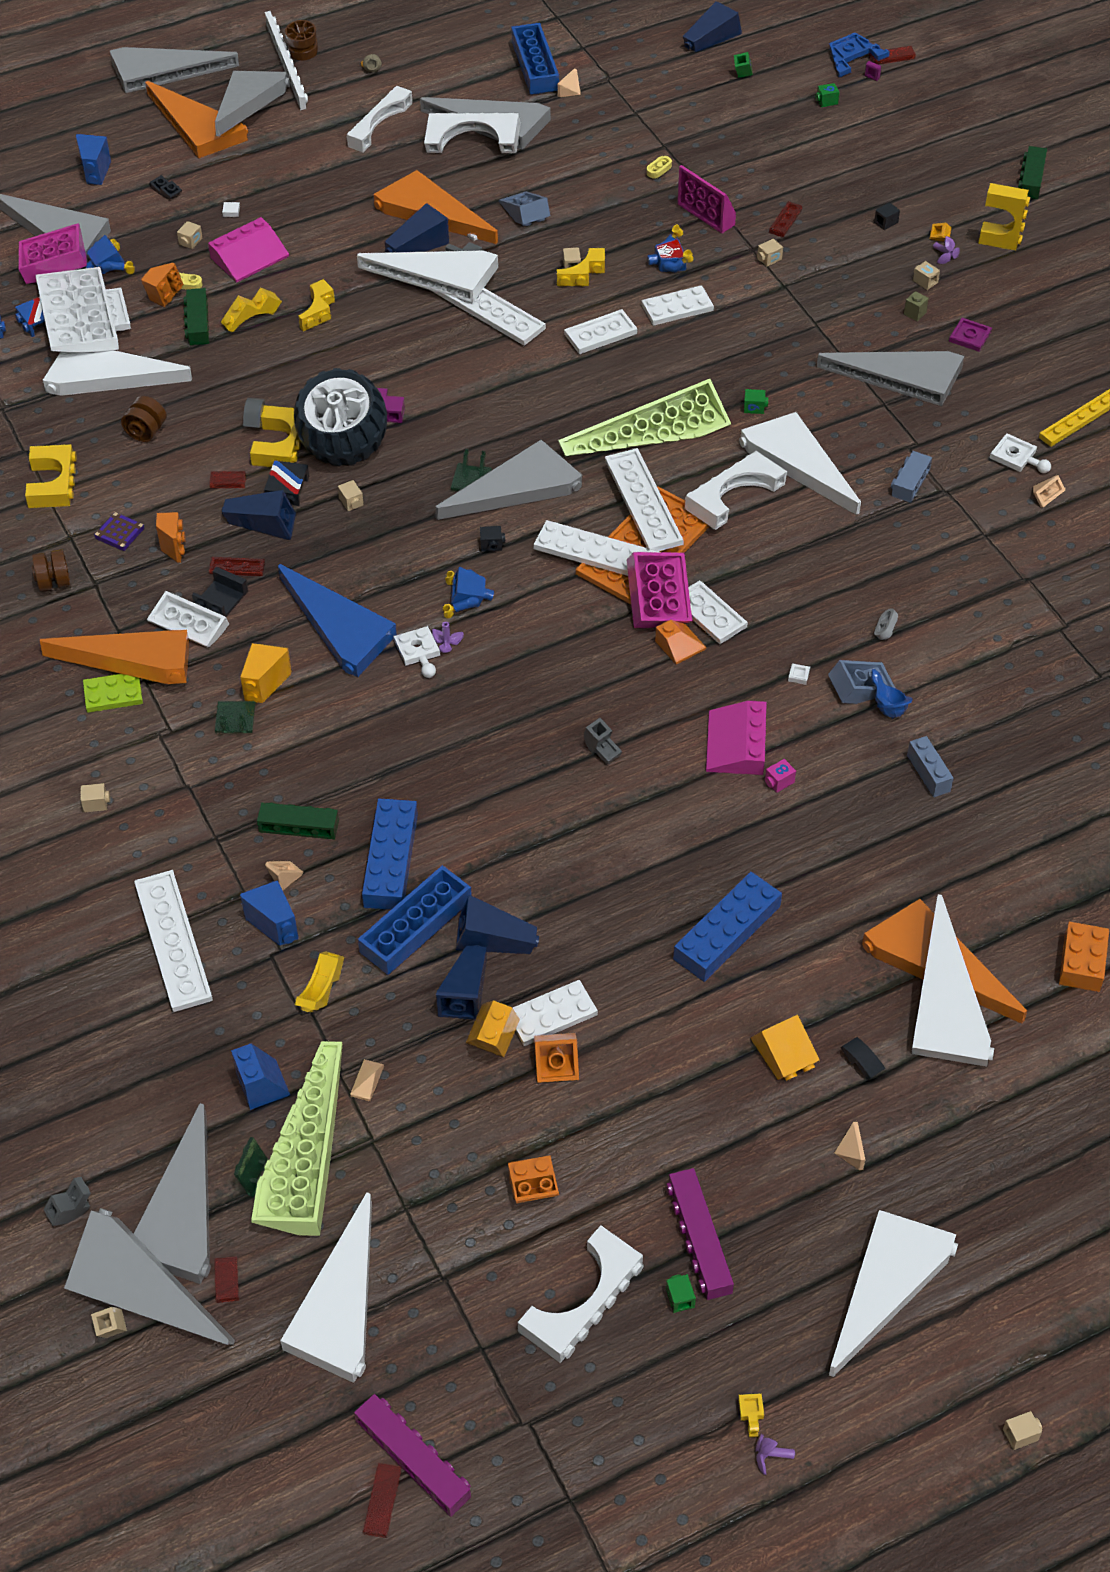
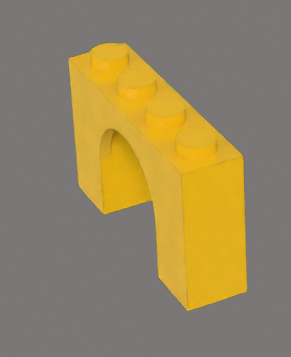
(1013, 201)
(282, 420)
(56, 492)

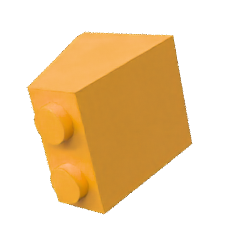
(264, 671)
(494, 1028)
(786, 1048)

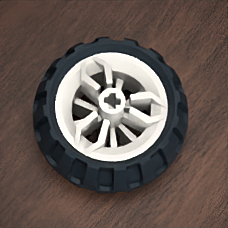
(340, 417)

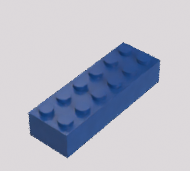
(535, 58)
(390, 853)
(414, 920)
(727, 926)

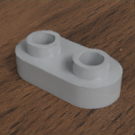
(886, 624)

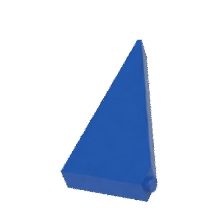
(347, 628)

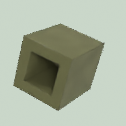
(916, 306)

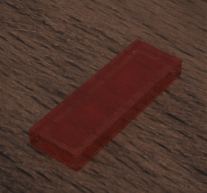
(896, 55)
(785, 219)
(238, 566)
(382, 1500)

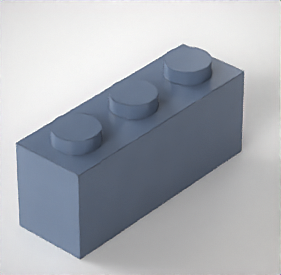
(911, 476)
(930, 766)

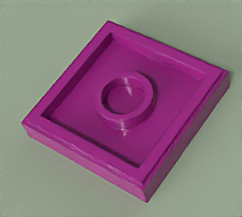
(970, 334)

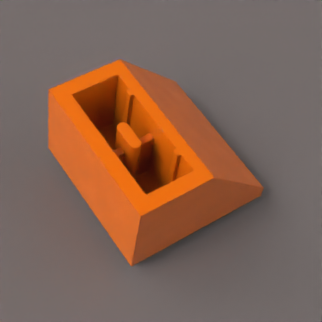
(162, 283)
(170, 535)
(532, 1179)

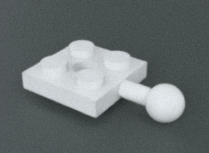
(1024, 451)
(410, 654)

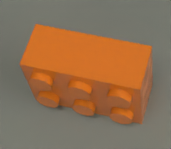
(1084, 956)

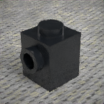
(886, 216)
(491, 538)

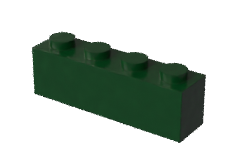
(1032, 171)
(197, 316)
(298, 820)

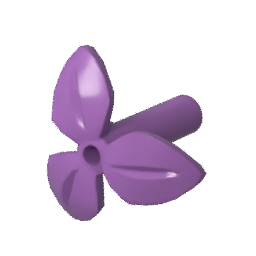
(947, 250)
(445, 638)
(767, 1447)

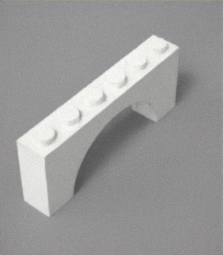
(444, 126)
(753, 470)
(562, 1331)

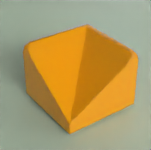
(940, 231)

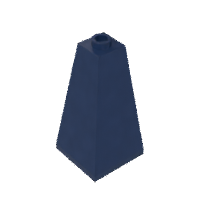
(713, 27)
(420, 233)
(262, 513)
(494, 929)
(463, 986)

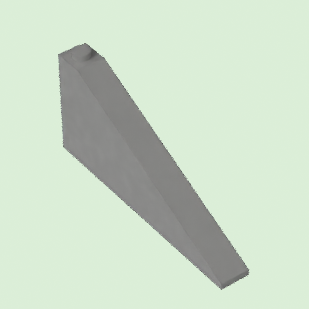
(166, 65)
(247, 94)
(532, 115)
(44, 218)
(914, 374)
(526, 478)
(178, 1214)
(124, 1273)

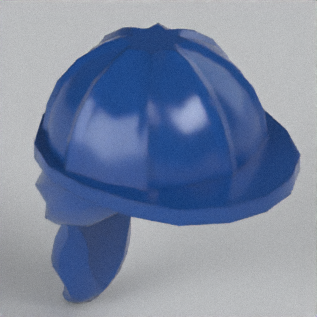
(889, 699)

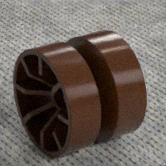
(301, 40)
(143, 418)
(54, 569)

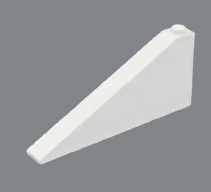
(448, 272)
(109, 371)
(796, 450)
(948, 1012)
(894, 1269)
(333, 1316)

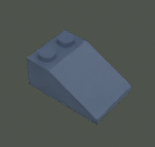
(526, 207)
(854, 680)

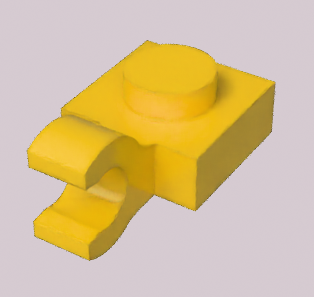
(751, 1409)

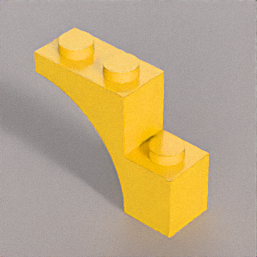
(579, 274)
(243, 308)
(319, 311)
(319, 987)

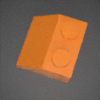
(556, 1057)

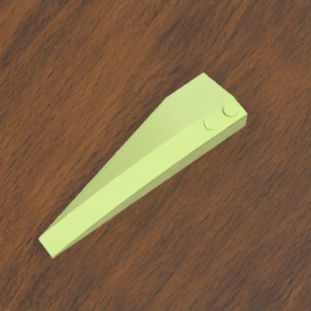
(672, 418)
(296, 1176)

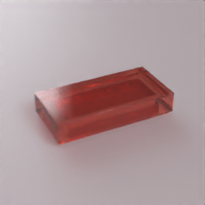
(227, 479)
(226, 1279)

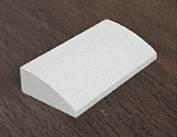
(180, 614)

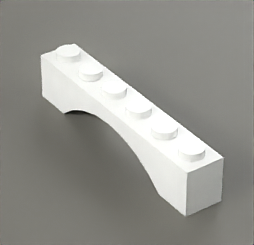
(395, 102)

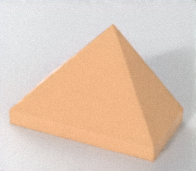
(569, 85)
(1048, 490)
(284, 872)
(367, 1080)
(851, 1148)

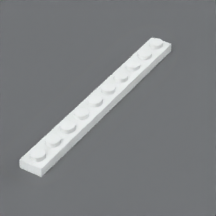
(287, 63)

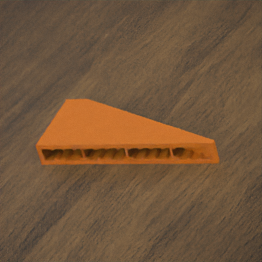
(194, 121)
(415, 190)
(145, 655)
(905, 943)

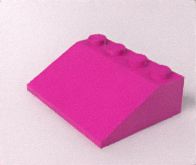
(705, 201)
(247, 249)
(52, 253)
(658, 588)
(737, 738)

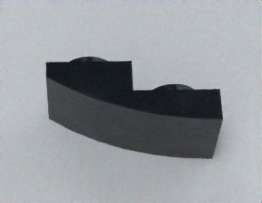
(165, 188)
(863, 1056)

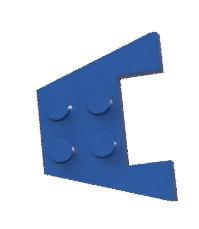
(852, 47)

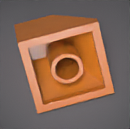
(678, 641)

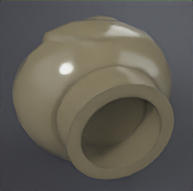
(371, 63)

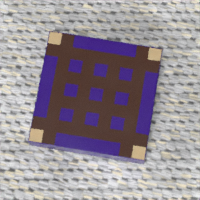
(119, 531)

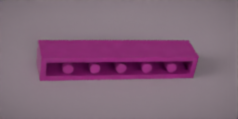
(700, 1234)
(413, 1455)

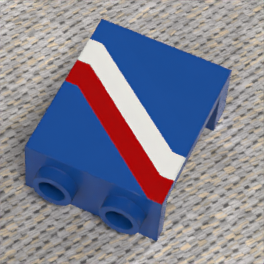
(29, 315)

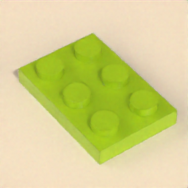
(112, 692)

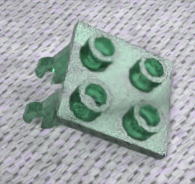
(468, 474)
(235, 717)
(250, 1166)

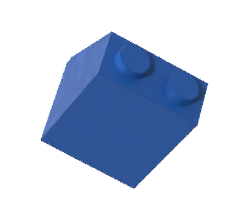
(94, 157)
(270, 912)
(258, 1076)

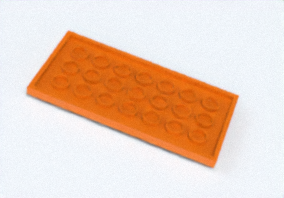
(618, 584)

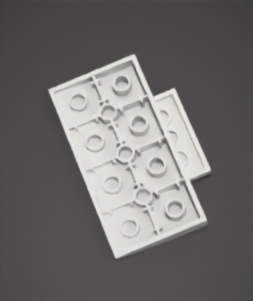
(81, 311)

